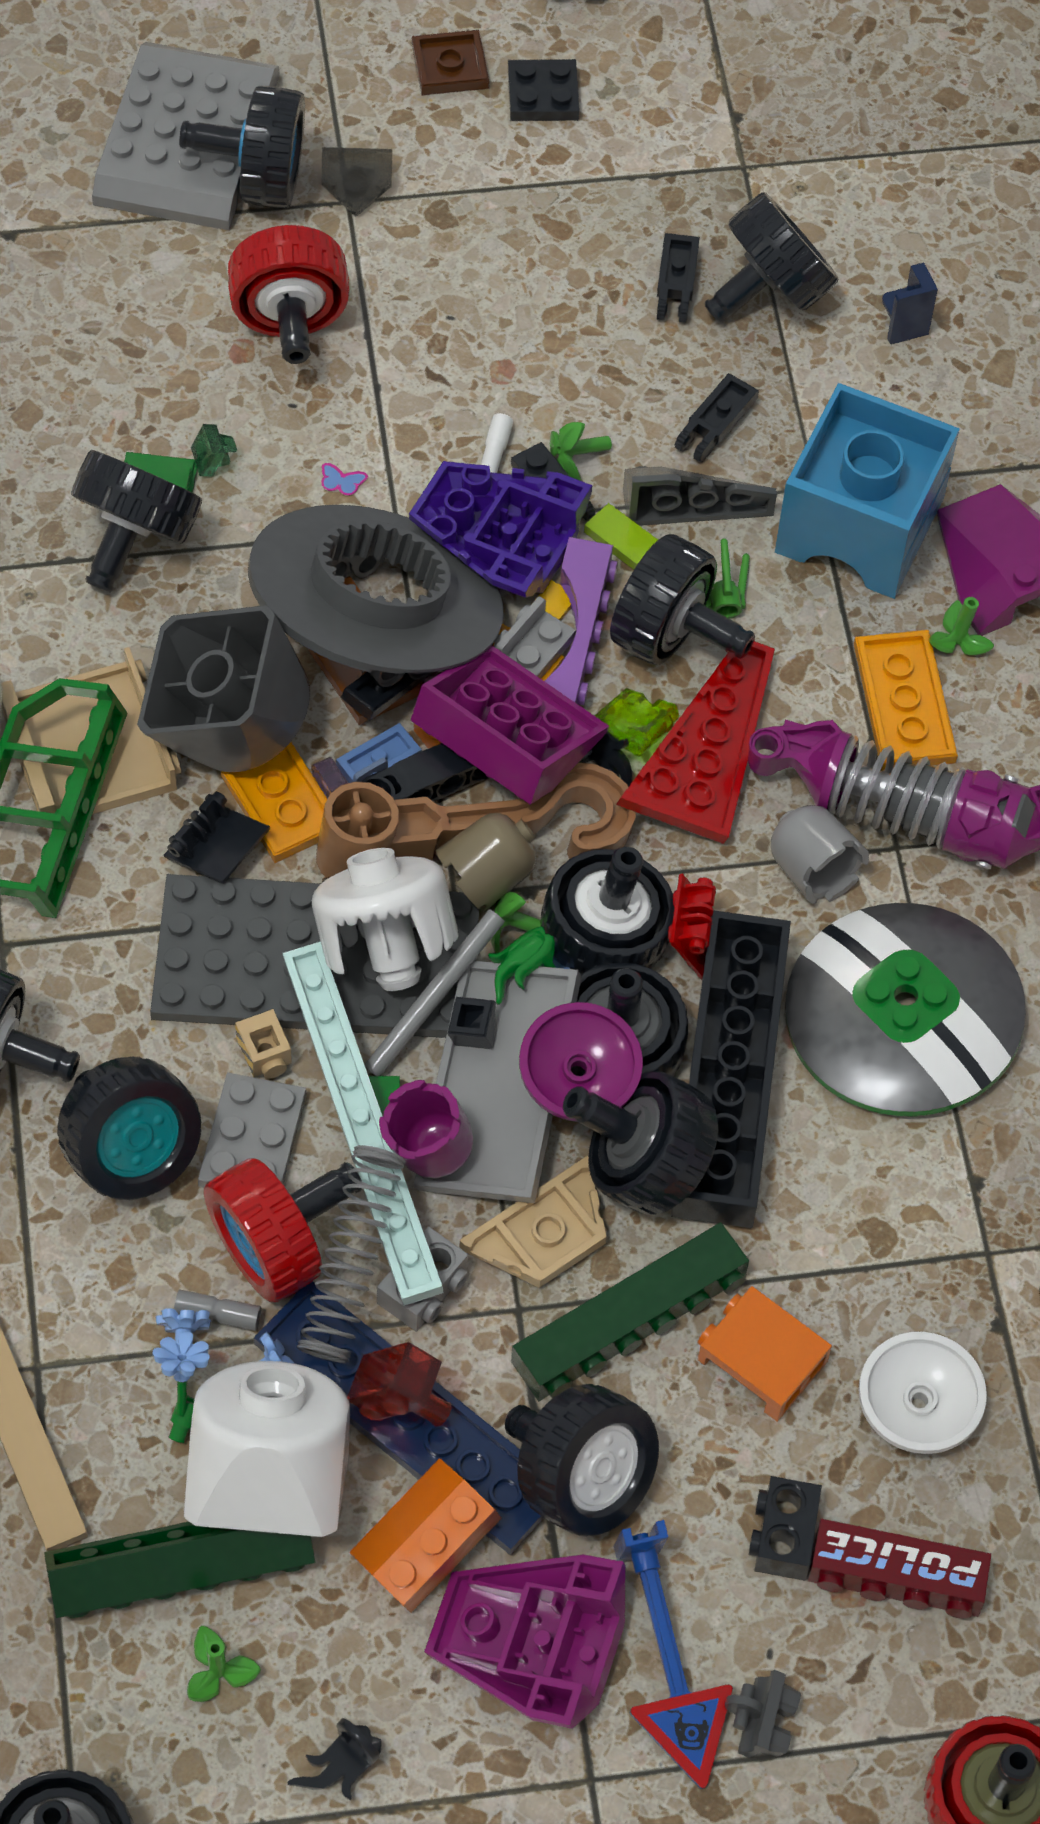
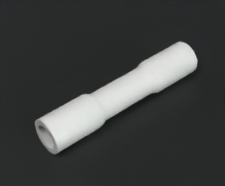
(497, 440)

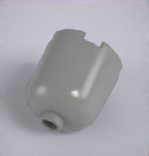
(817, 852)

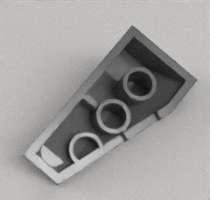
(682, 496)

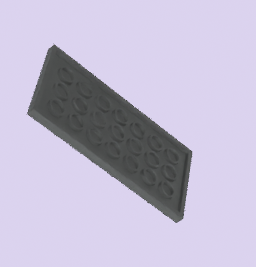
(227, 963)

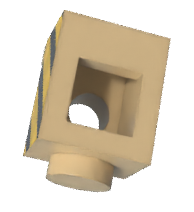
(264, 1044)

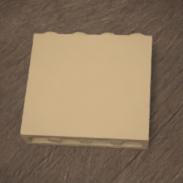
(139, 763)

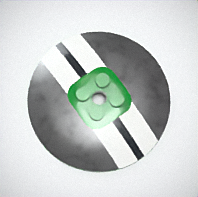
(896, 1054)

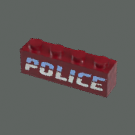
(899, 1568)

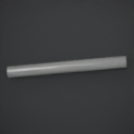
(434, 993)

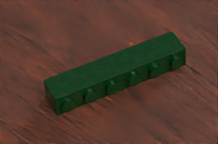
(630, 1312)
(165, 1562)

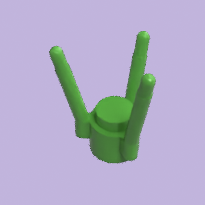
(725, 595)

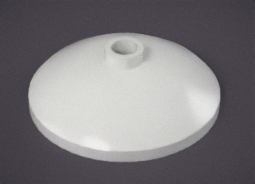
(929, 1370)

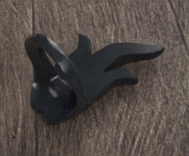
(608, 754)
(348, 1758)

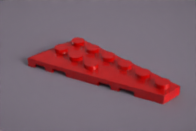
(703, 758)

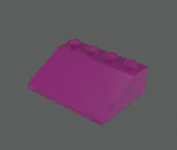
(507, 723)

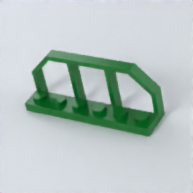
(81, 787)

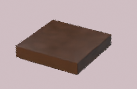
(450, 62)

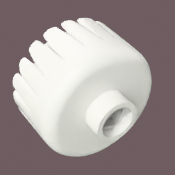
(386, 901)

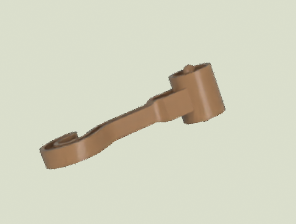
(367, 818)

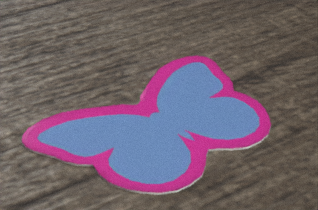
(345, 483)

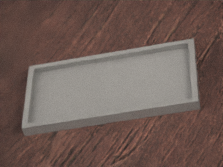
(504, 1119)

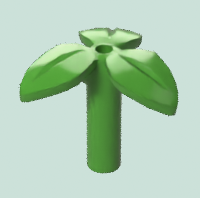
(569, 444)
(957, 622)
(507, 910)
(210, 1651)

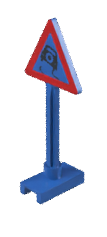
(687, 1722)

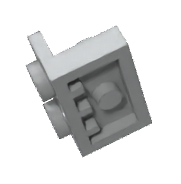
(535, 638)

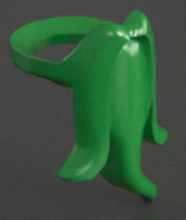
(522, 958)

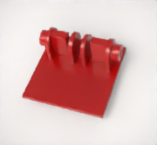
(692, 920)

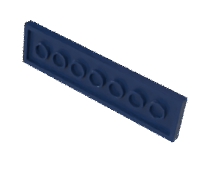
(462, 1441)

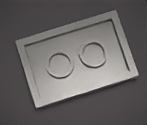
(253, 1121)

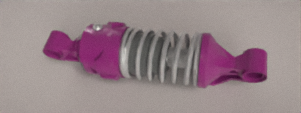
(963, 811)

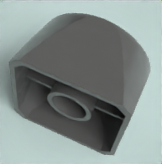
(225, 688)

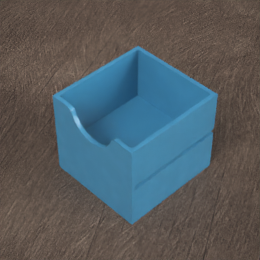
(867, 487)

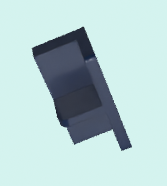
(911, 306)

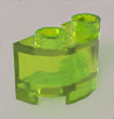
(638, 719)

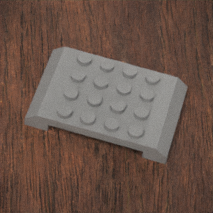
(142, 159)

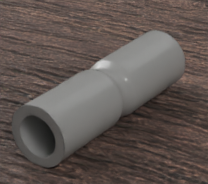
(224, 1311)

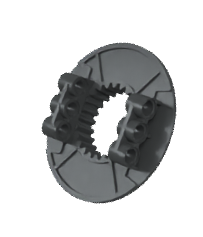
(301, 574)

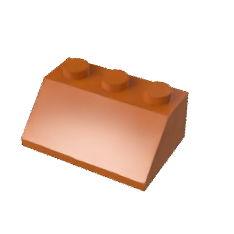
(425, 1535)

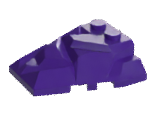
(503, 524)

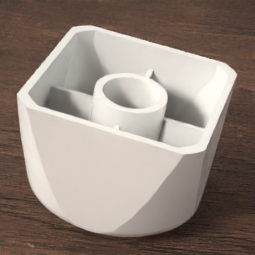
(268, 1450)

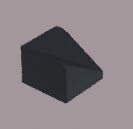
(472, 1023)

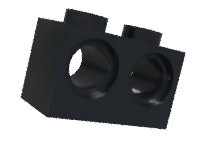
(793, 1529)

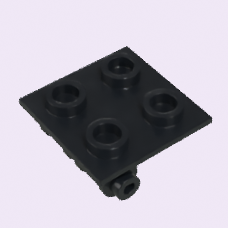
(215, 839)

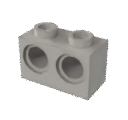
(451, 1278)

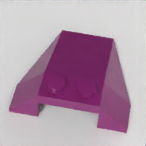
(993, 554)
(534, 1633)

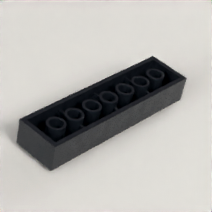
(736, 1059)

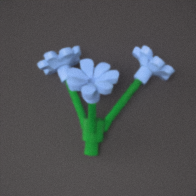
(182, 1357)

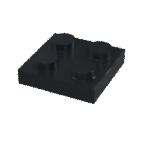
(543, 90)

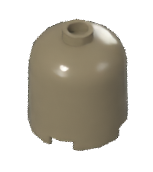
(490, 858)

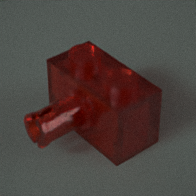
(398, 1383)

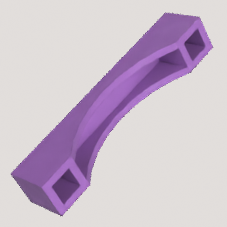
(584, 578)

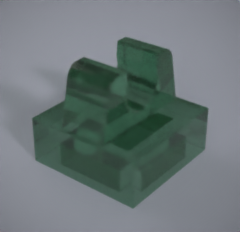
(211, 449)

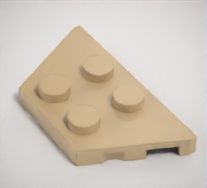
(543, 1236)

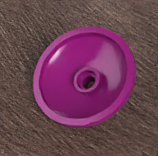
(581, 1037)

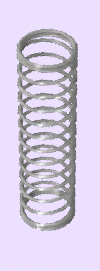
(377, 1157)

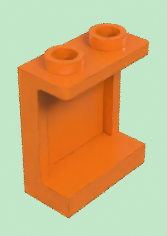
(765, 1350)

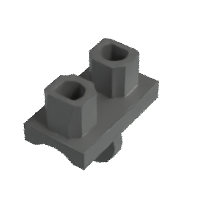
(757, 1711)

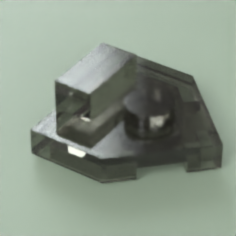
(356, 175)

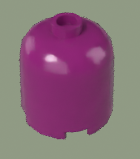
(427, 1129)

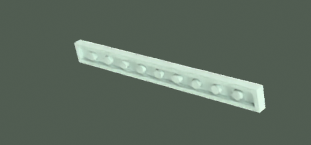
(359, 1118)

